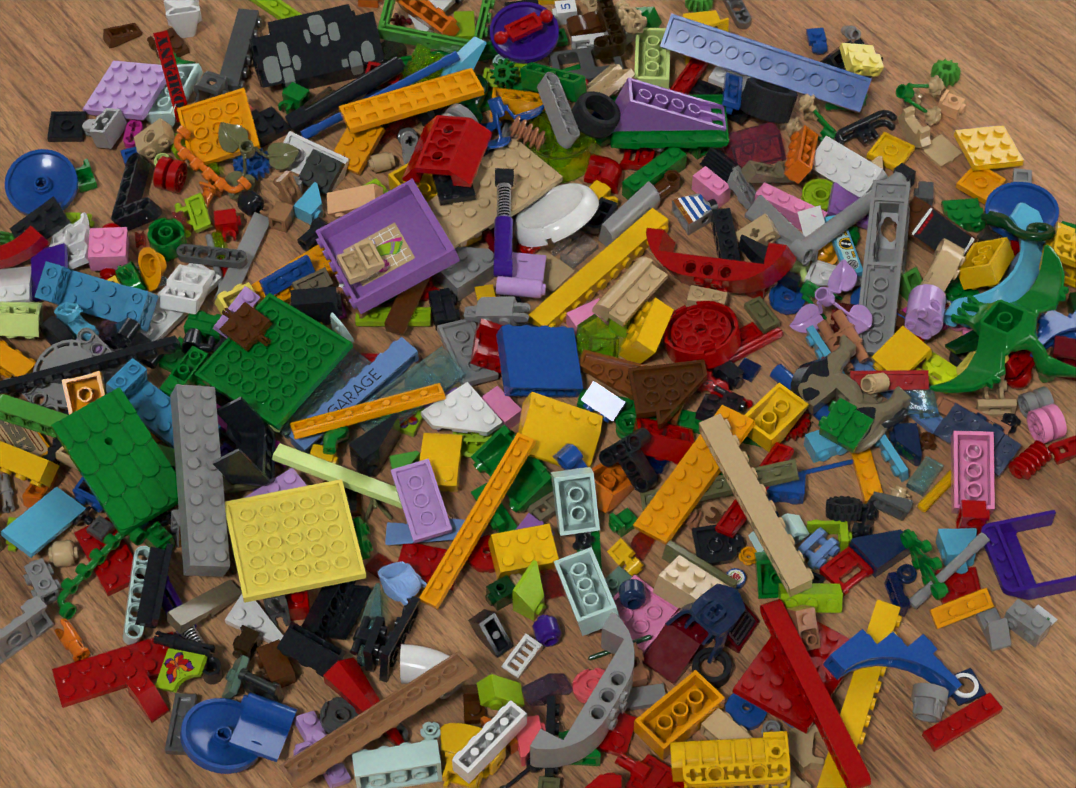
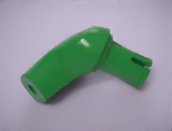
(333, 437)

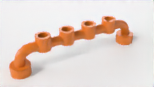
(208, 173)

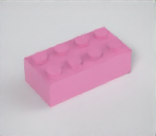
(972, 468)

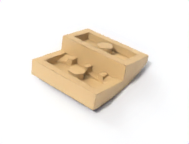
(360, 262)

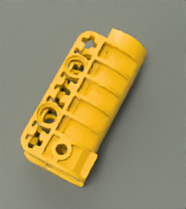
(732, 762)

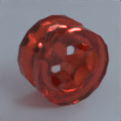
(140, 239)

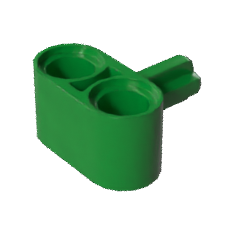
(130, 276)

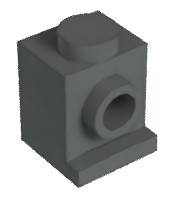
(925, 191)

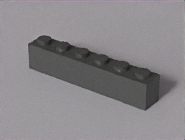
(238, 51)

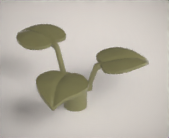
(235, 136)

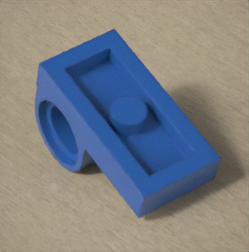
(569, 457)

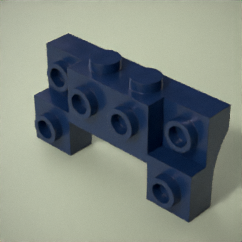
(963, 420)

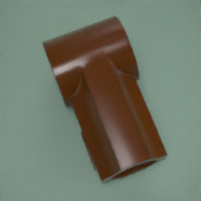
(668, 184)

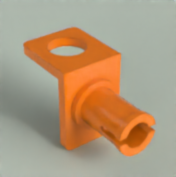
(210, 191)

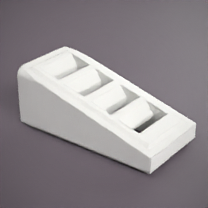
(516, 653)

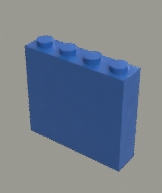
(539, 361)

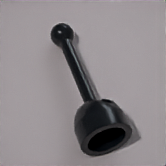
(528, 768)

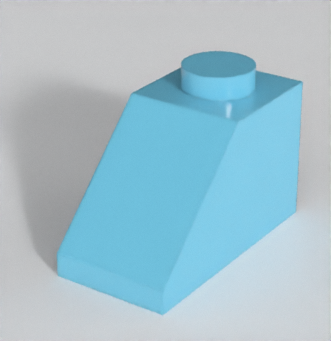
(309, 205)

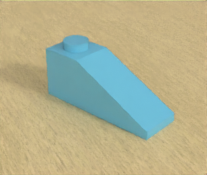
(468, 56)

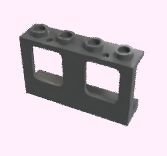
(584, 57)

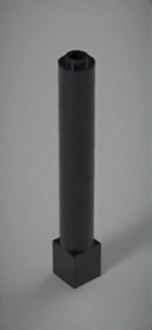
(305, 117)

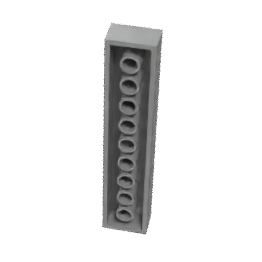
(199, 481)

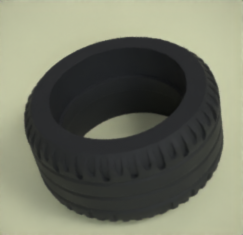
(602, 105)

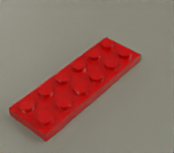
(107, 671)

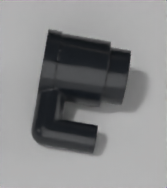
(194, 338)

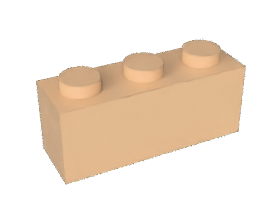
(347, 200)

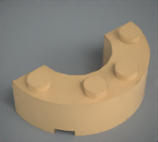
(945, 264)

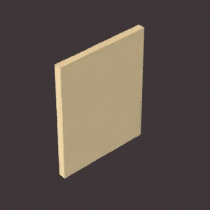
(555, 271)

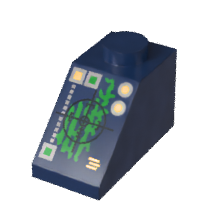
(907, 442)

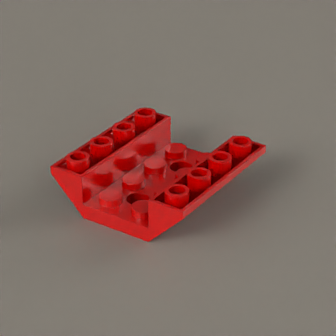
(459, 149)

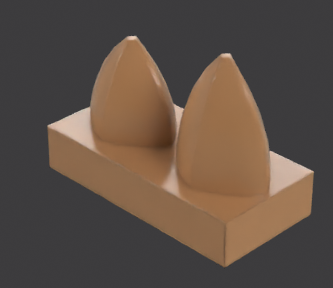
(288, 188)

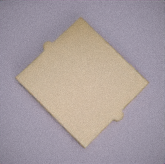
(941, 151)

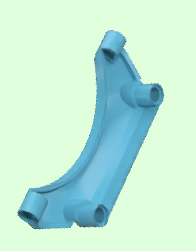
(1023, 274)

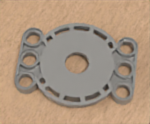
(54, 392)

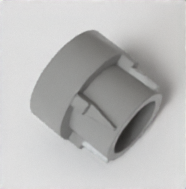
(929, 701)

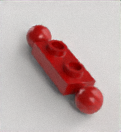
(523, 27)

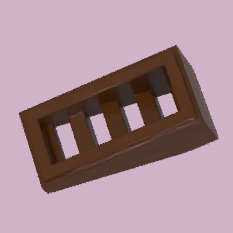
(120, 34)

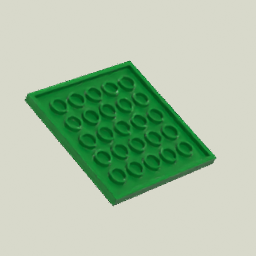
(279, 375)

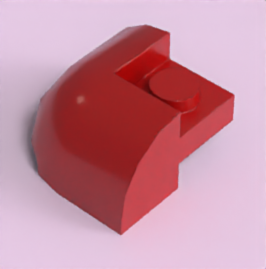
(604, 170)

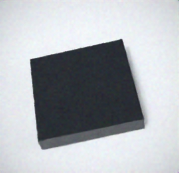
(66, 126)

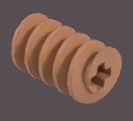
(522, 131)

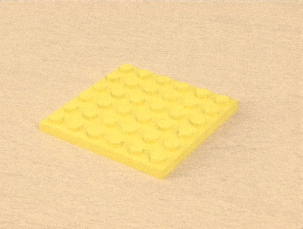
(294, 540)

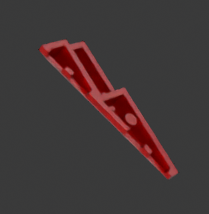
(352, 685)

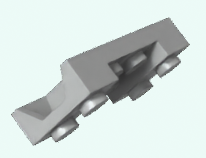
(24, 628)

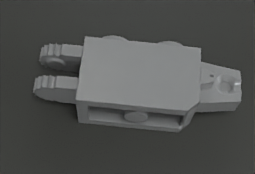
(498, 310)

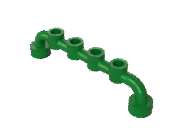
(83, 571)

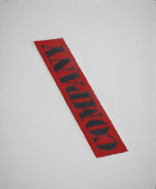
(170, 70)

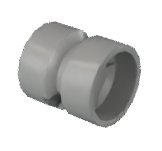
(1033, 400)

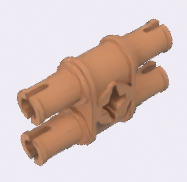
(832, 339)

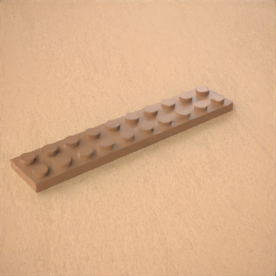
(377, 719)

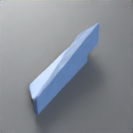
(400, 534)

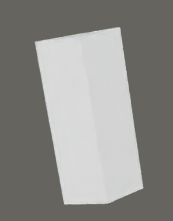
(305, 148)

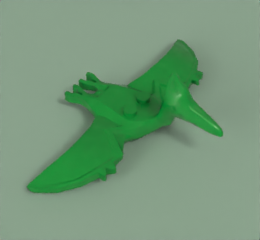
(1011, 328)

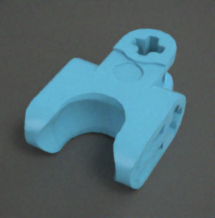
(70, 315)

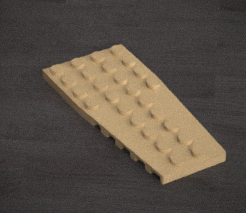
(531, 181)

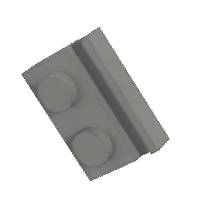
(744, 191)

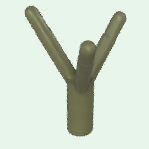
(374, 503)

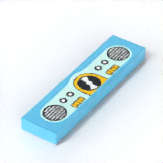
(845, 249)

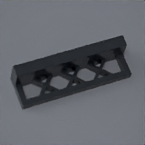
(153, 586)

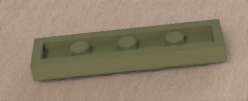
(673, 550)

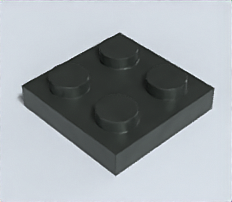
(322, 170)

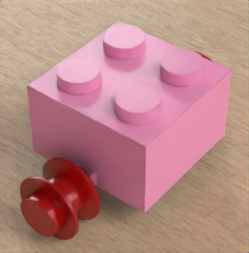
(108, 249)

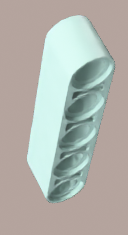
(135, 586)

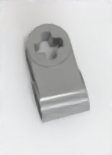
(408, 148)

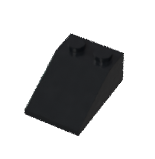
(374, 447)

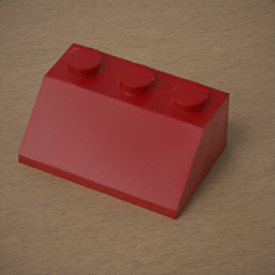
(666, 443)

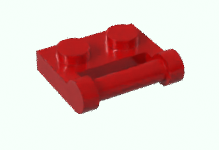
(642, 157)
(842, 565)

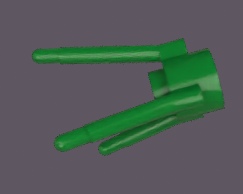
(808, 290)

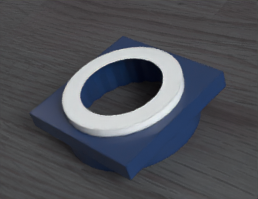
(965, 698)

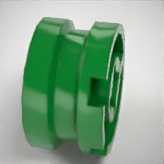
(622, 420)

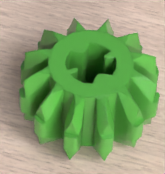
(698, 5)
(947, 71)

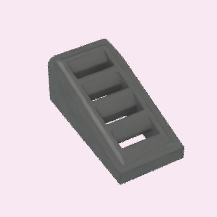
(891, 505)

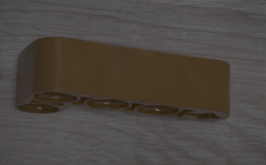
(614, 40)

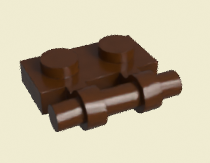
(177, 43)

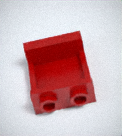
(485, 346)

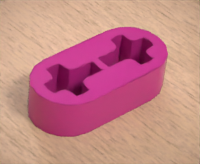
(129, 133)

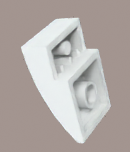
(186, 289)

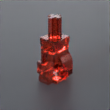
(393, 128)

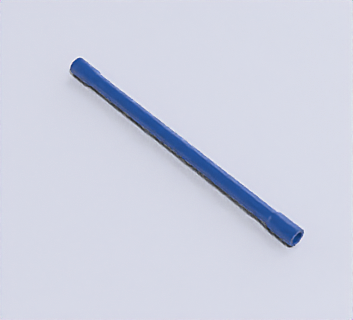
(443, 62)

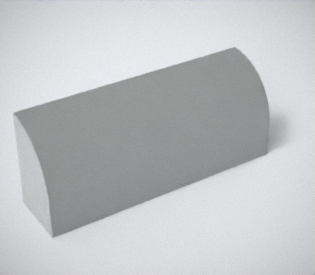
(629, 213)

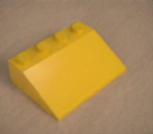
(558, 424)

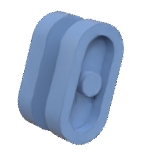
(827, 549)

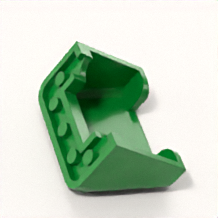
(531, 482)

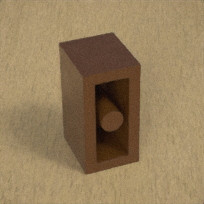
(275, 664)

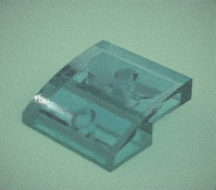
(922, 403)

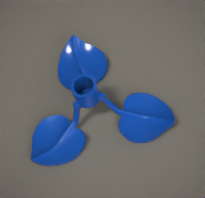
(498, 110)

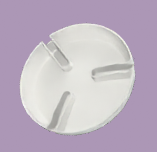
(555, 215)

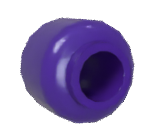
(547, 630)

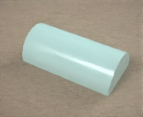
(163, 108)

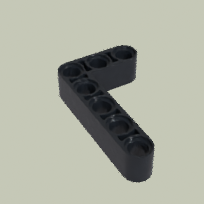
(130, 208)

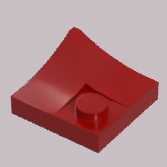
(620, 738)

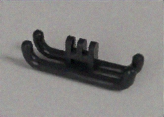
(864, 130)

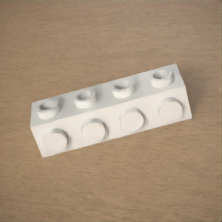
(489, 741)

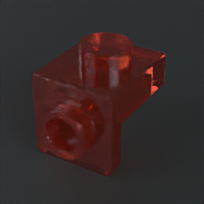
(550, 584)

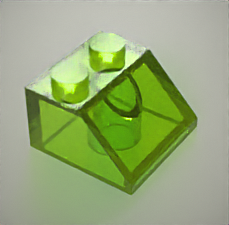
(597, 337)

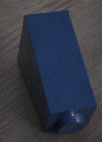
(880, 550)

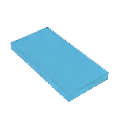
(43, 522)

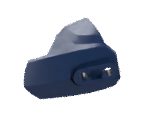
(716, 612)

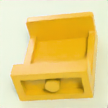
(901, 352)

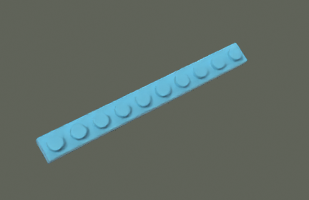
(887, 450)

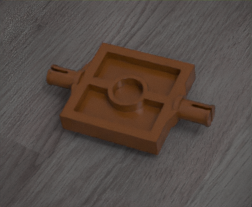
(246, 326)

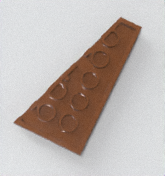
(613, 373)

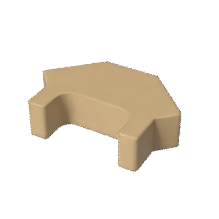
(912, 130)
(801, 749)

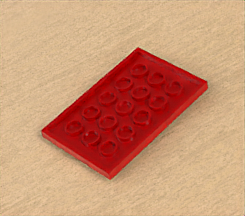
(772, 687)

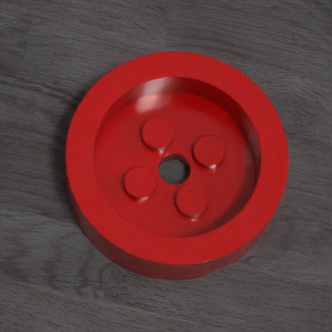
(714, 345)

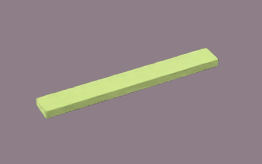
(331, 472)

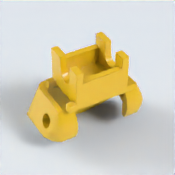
(453, 739)

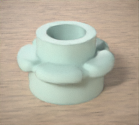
(430, 735)

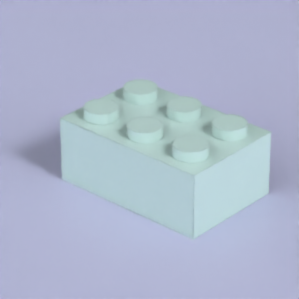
(575, 501)

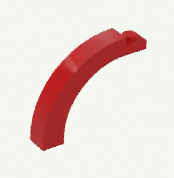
(22, 248)

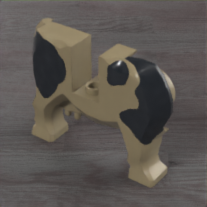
(823, 380)

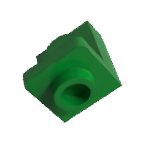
(622, 522)

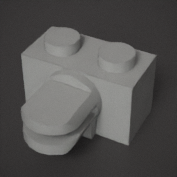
(106, 127)

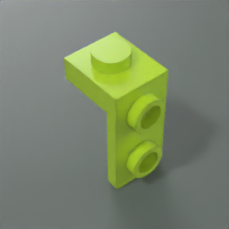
(832, 527)

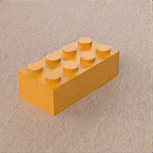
(678, 714)

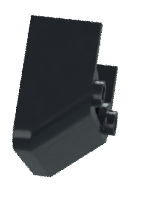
(254, 443)

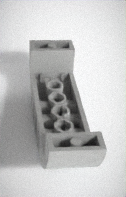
(601, 708)

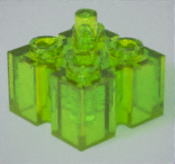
(420, 59)

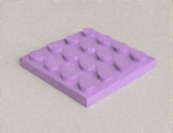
(127, 87)

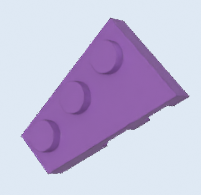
(841, 199)

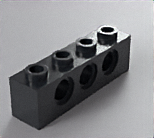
(724, 234)

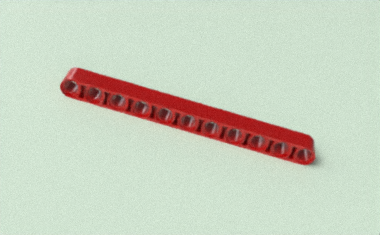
(815, 695)

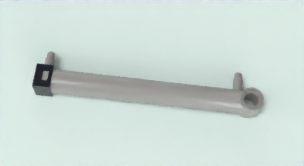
(805, 248)

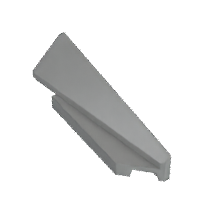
(785, 228)

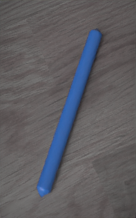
(827, 467)

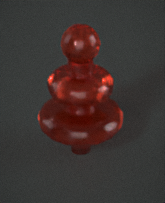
(178, 216)

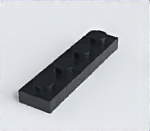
(551, 727)

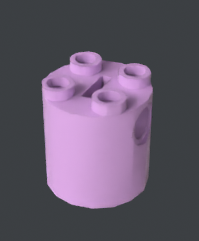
(925, 310)

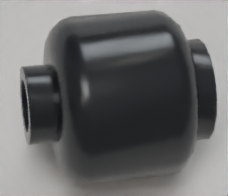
(250, 202)

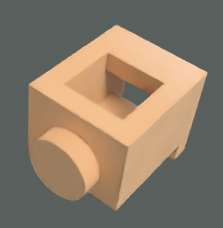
(951, 105)

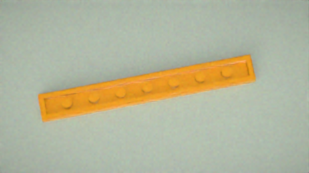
(367, 411)

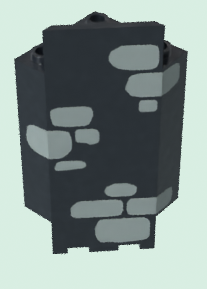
(316, 48)

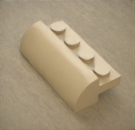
(608, 81)
(630, 291)

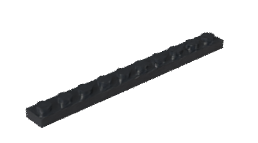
(89, 365)

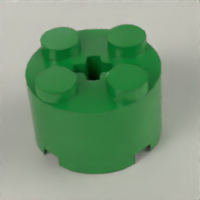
(166, 237)

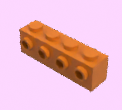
(430, 16)
(800, 154)

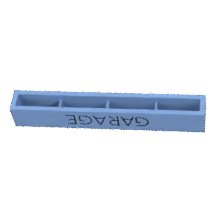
(371, 380)

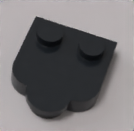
(714, 546)

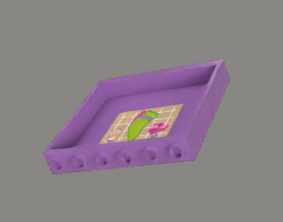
(404, 236)

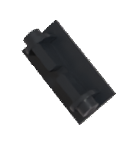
(867, 520)

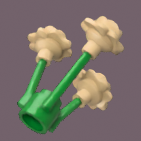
(912, 97)
(810, 111)

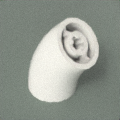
(419, 659)

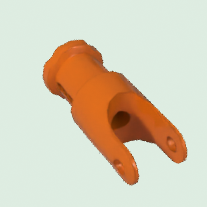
(72, 641)

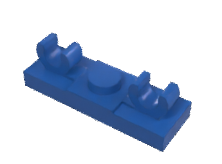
(732, 92)
(286, 275)

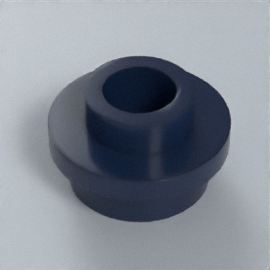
(906, 569)

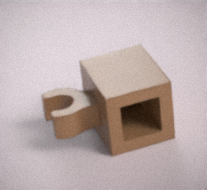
(279, 216)

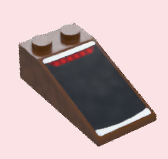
(930, 226)

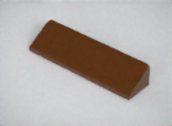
(404, 308)

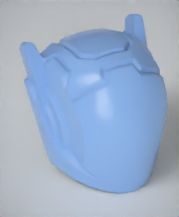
(400, 581)

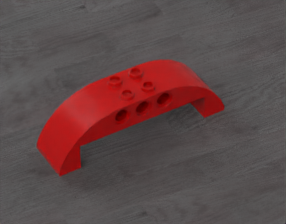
(720, 273)

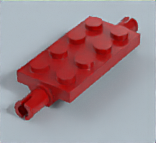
(647, 773)

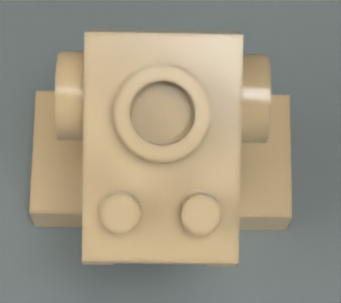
(998, 406)

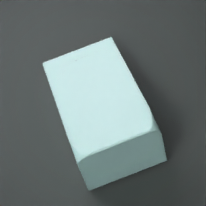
(339, 328)

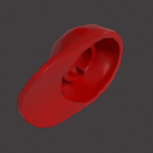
(1022, 379)

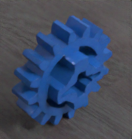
(256, 166)

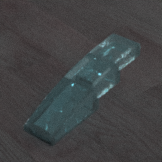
(372, 609)

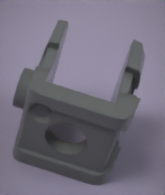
(204, 88)

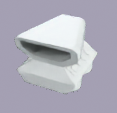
(183, 16)

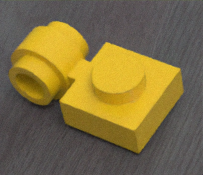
(623, 554)

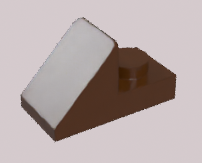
(472, 709)

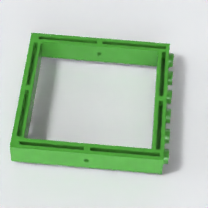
(431, 40)

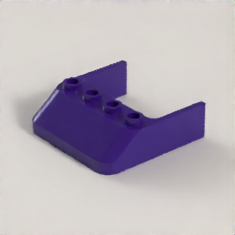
(1010, 562)

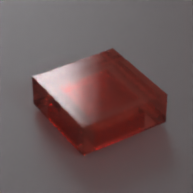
(377, 563)

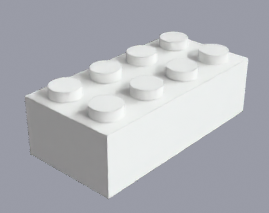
(845, 167)

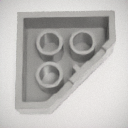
(472, 270)

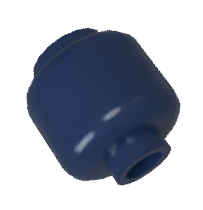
(632, 594)

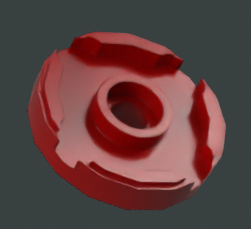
(478, 559)

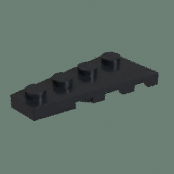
(394, 639)

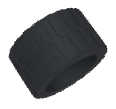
(767, 101)

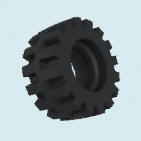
(843, 508)

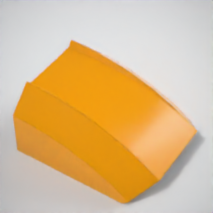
(83, 390)

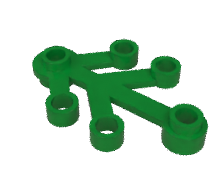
(923, 562)

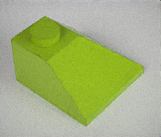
(529, 594)

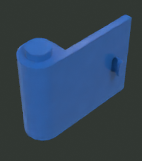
(262, 726)

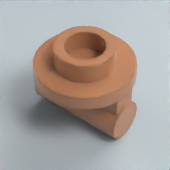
(693, 519)

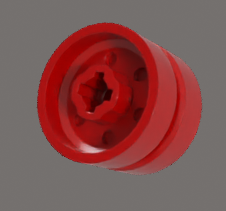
(170, 174)

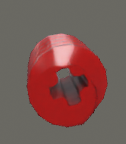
(1030, 461)

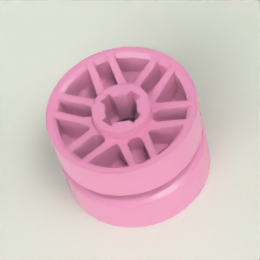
(1046, 423)

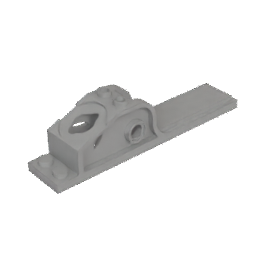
(884, 261)

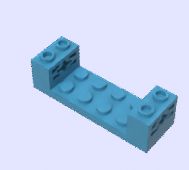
(96, 295)
(148, 400)

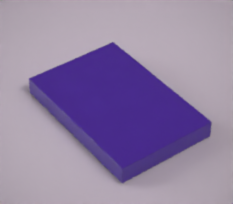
(55, 254)

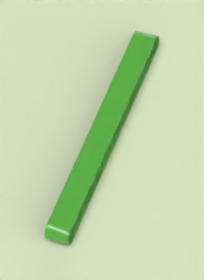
(41, 418)

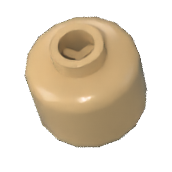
(63, 553)

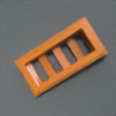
(31, 497)

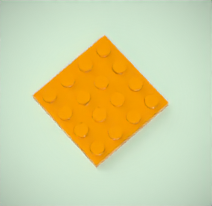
(203, 123)

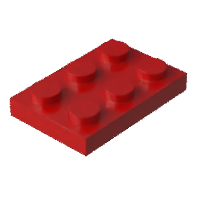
(423, 559)

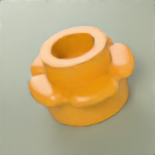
(747, 551)

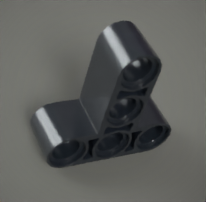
(127, 334)
(632, 459)

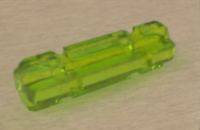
(218, 242)

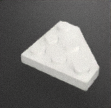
(462, 412)

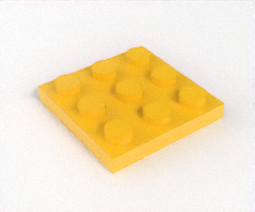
(988, 148)

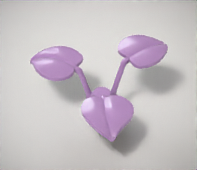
(842, 279)

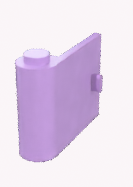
(526, 277)

